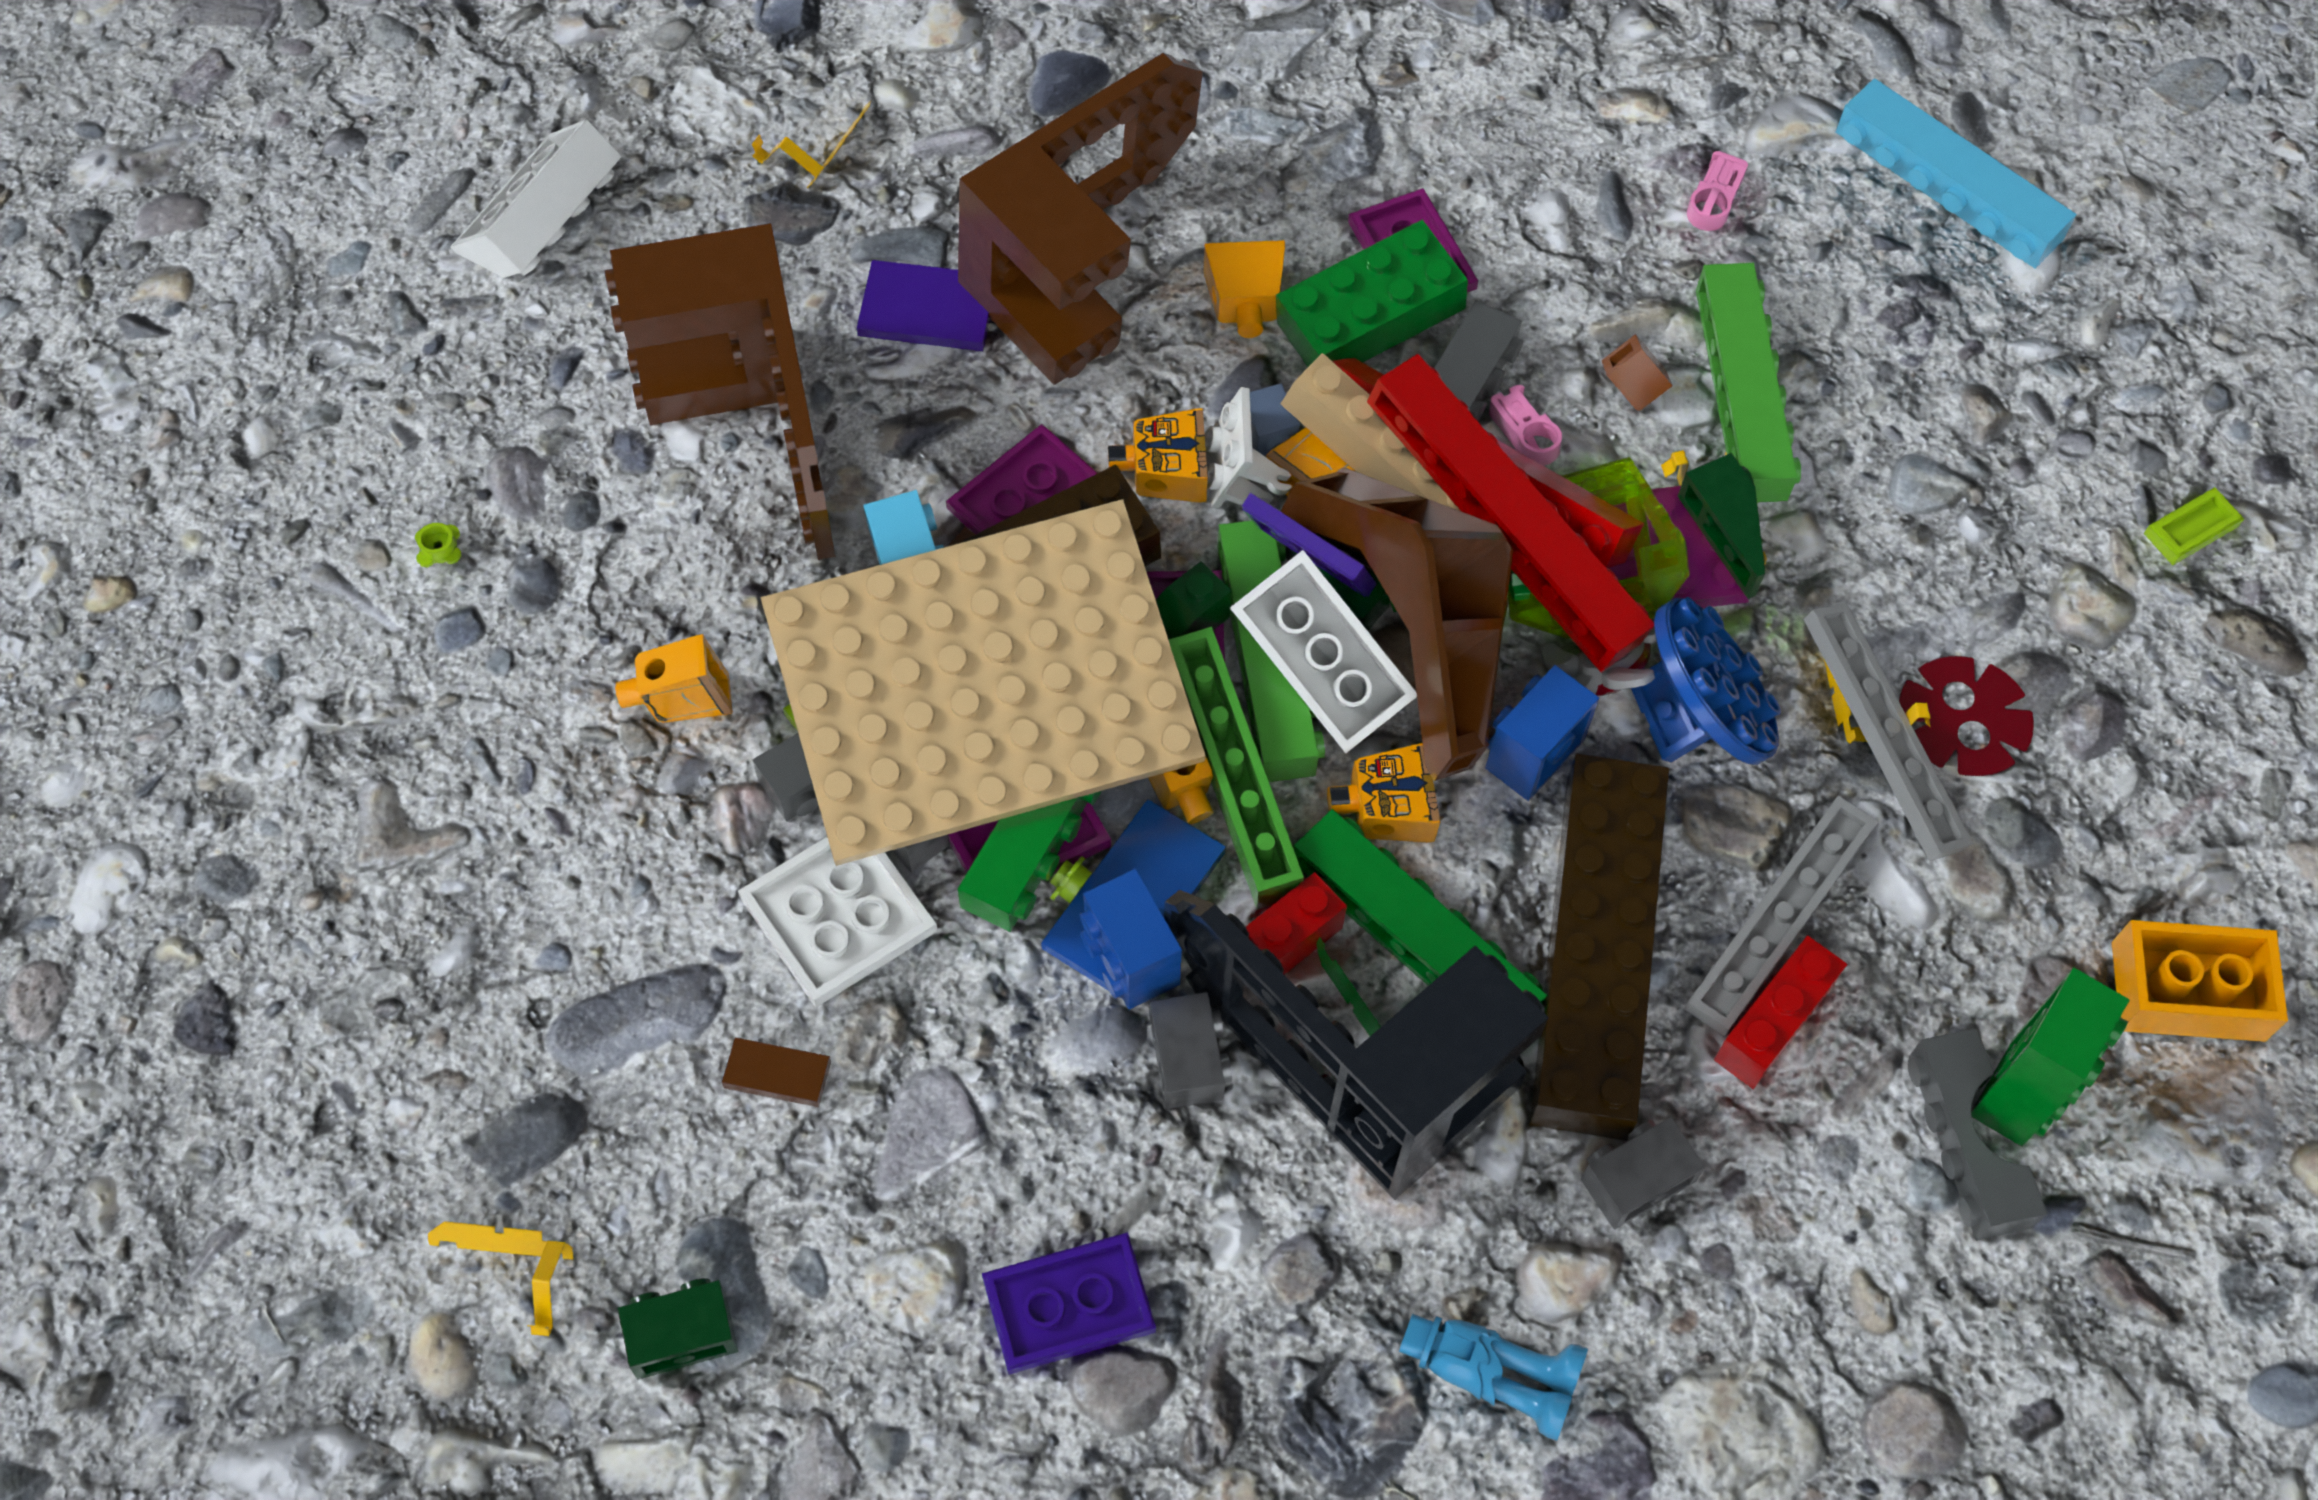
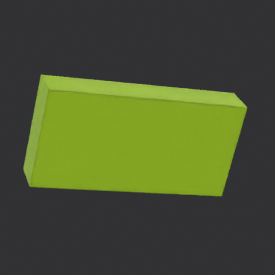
(2193, 526)

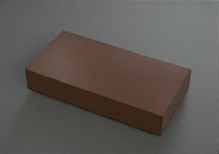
(776, 1072)

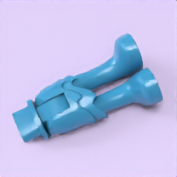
(1474, 1360)

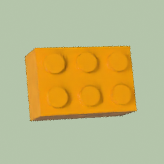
(2200, 980)

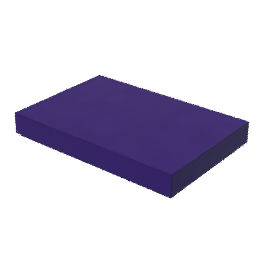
(921, 307)
(1318, 550)
(1068, 1303)

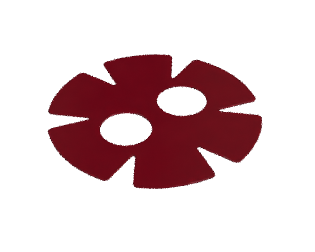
(1991, 696)

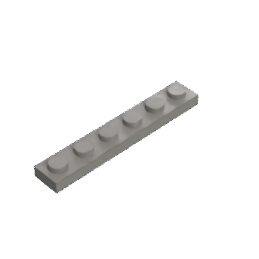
(1888, 731)
(1780, 916)

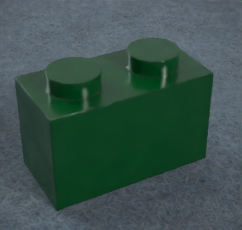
(677, 1328)

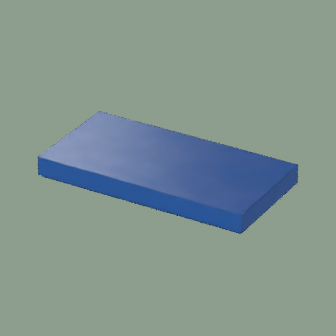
(1168, 859)

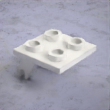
(1235, 460)

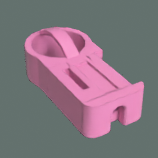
(1717, 188)
(1522, 422)

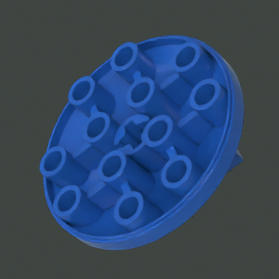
(1706, 689)

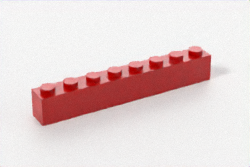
(1489, 486)
(1603, 526)

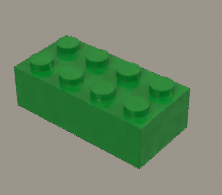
(1373, 298)
(2052, 1058)

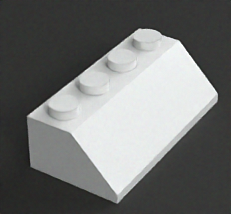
(539, 201)
(1324, 651)

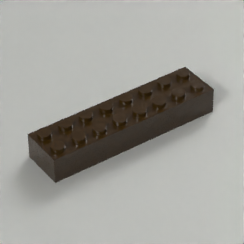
(1601, 948)

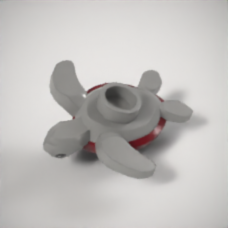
(1622, 675)

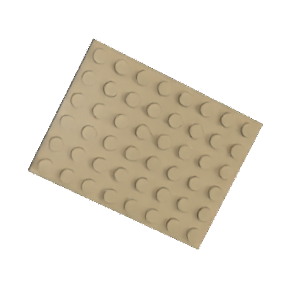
(981, 681)

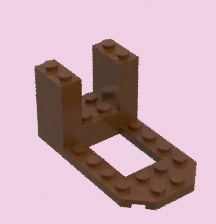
(1043, 243)
(715, 338)

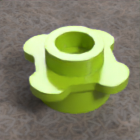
(433, 535)
(1070, 880)

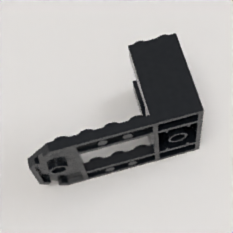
(1409, 1085)

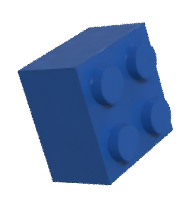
(1540, 731)
(1130, 939)

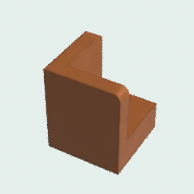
(1636, 373)

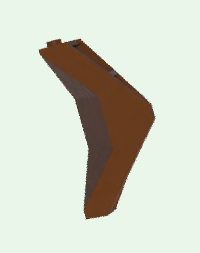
(1447, 585)

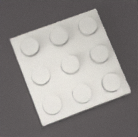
(834, 919)

